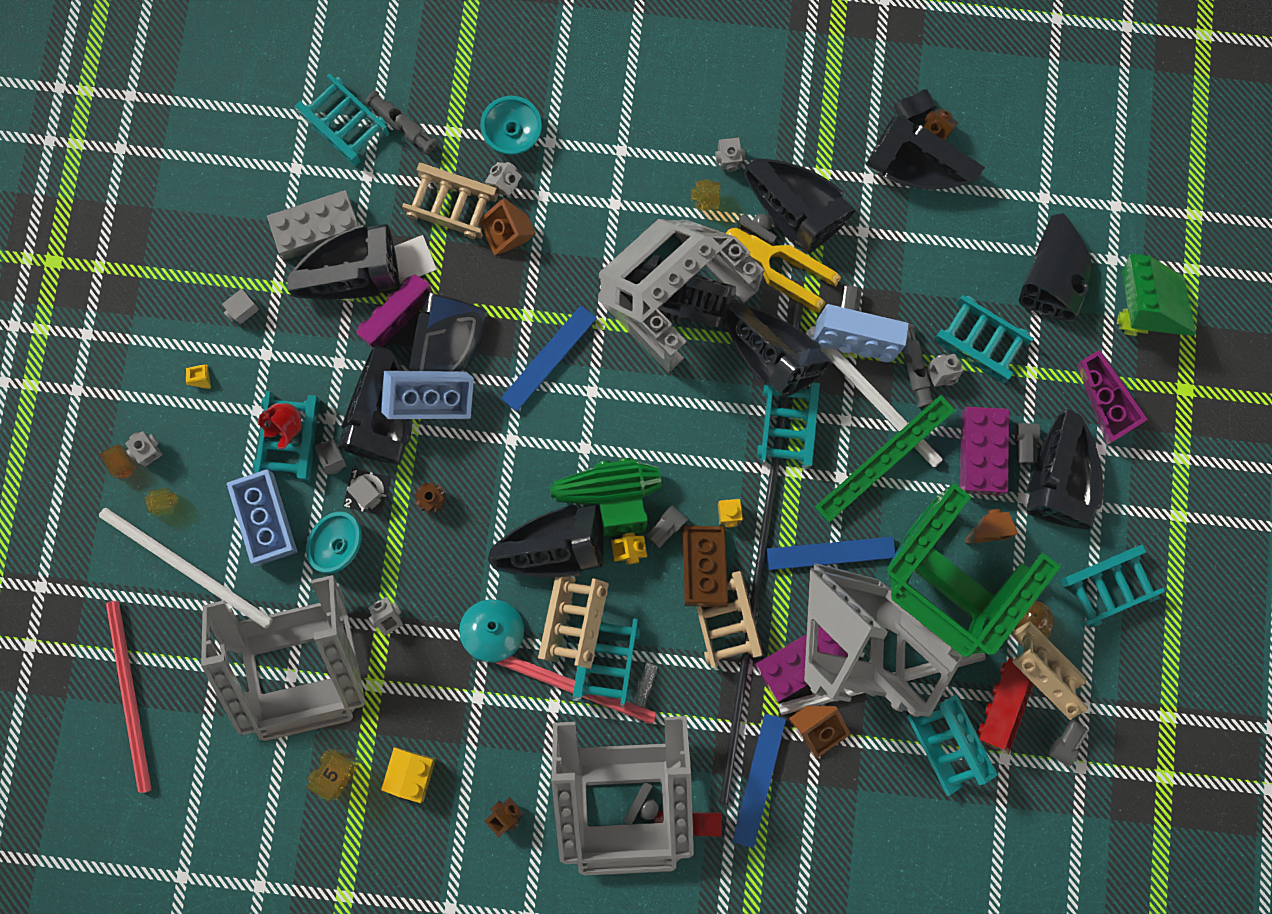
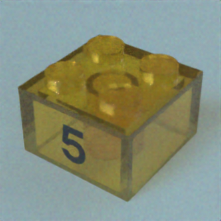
(332, 774)

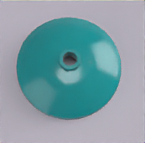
(506, 114)
(333, 542)
(490, 644)

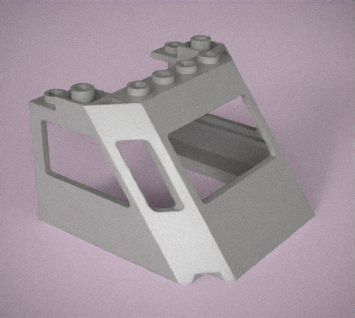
(701, 247)
(851, 612)
(294, 708)
(622, 847)

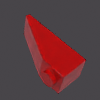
(703, 823)

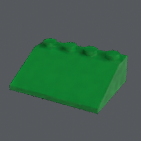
(1156, 297)

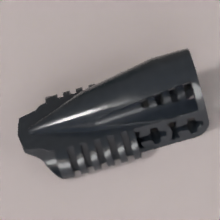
(696, 300)

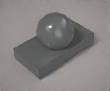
(758, 227)
(330, 457)
(644, 806)

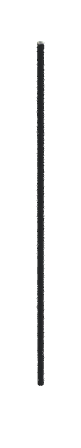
(745, 659)

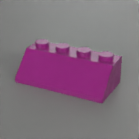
(395, 313)

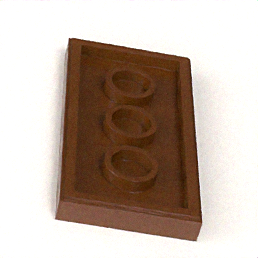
(704, 566)

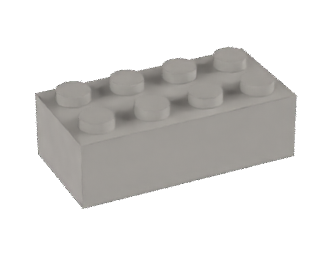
(311, 223)

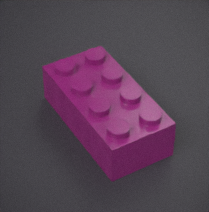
(984, 451)
(785, 669)

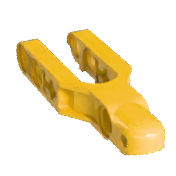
(761, 253)

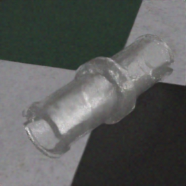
(645, 684)

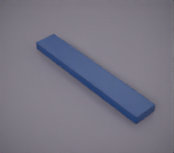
(548, 358)
(830, 553)
(759, 780)

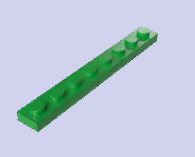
(884, 458)

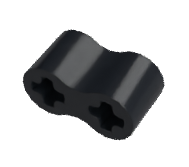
(916, 105)

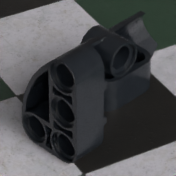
(1058, 273)

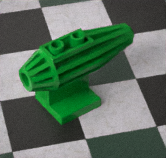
(618, 491)

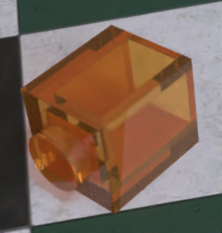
(118, 462)

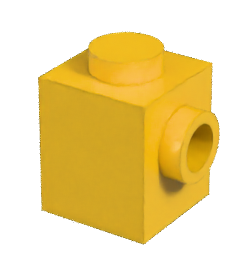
(730, 512)

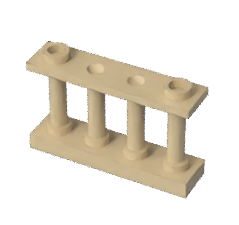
(447, 181)
(557, 617)
(747, 625)
(1050, 670)

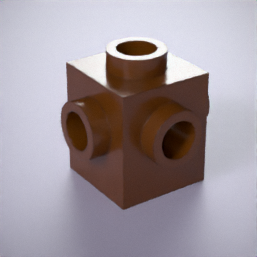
(940, 123)
(433, 505)
(504, 817)

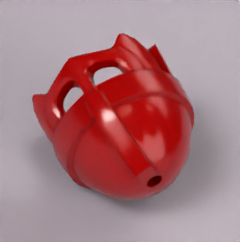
(283, 420)

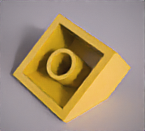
(408, 775)

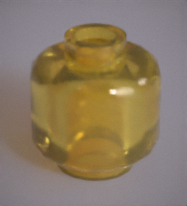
(161, 502)

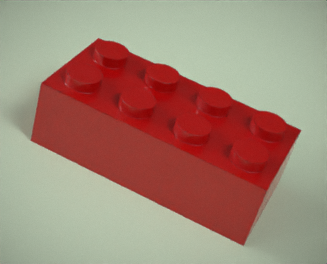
(1007, 708)

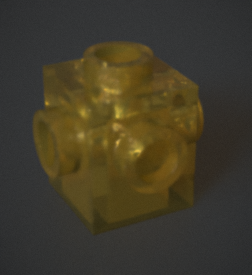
(706, 195)

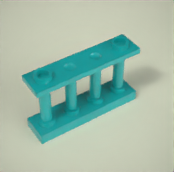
(336, 138)
(983, 359)
(806, 435)
(304, 448)
(1095, 572)
(582, 688)
(967, 739)

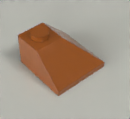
(506, 227)
(993, 527)
(820, 728)

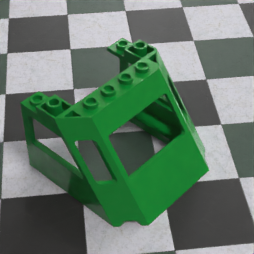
(1002, 609)

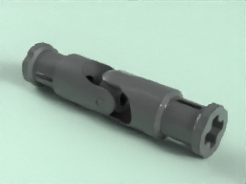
(407, 127)
(913, 358)

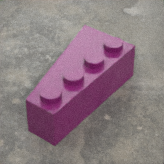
(1109, 398)

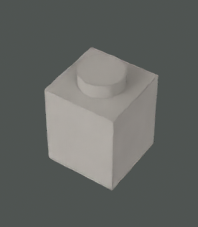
(239, 307)
(365, 492)

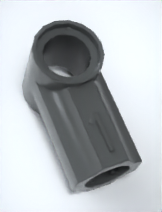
(851, 297)
(1027, 437)
(670, 522)
(1066, 748)

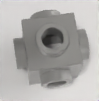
(730, 154)
(504, 178)
(945, 370)
(143, 448)
(385, 616)

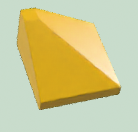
(198, 376)

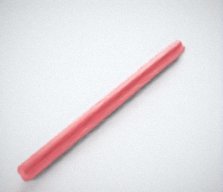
(568, 685)
(128, 697)

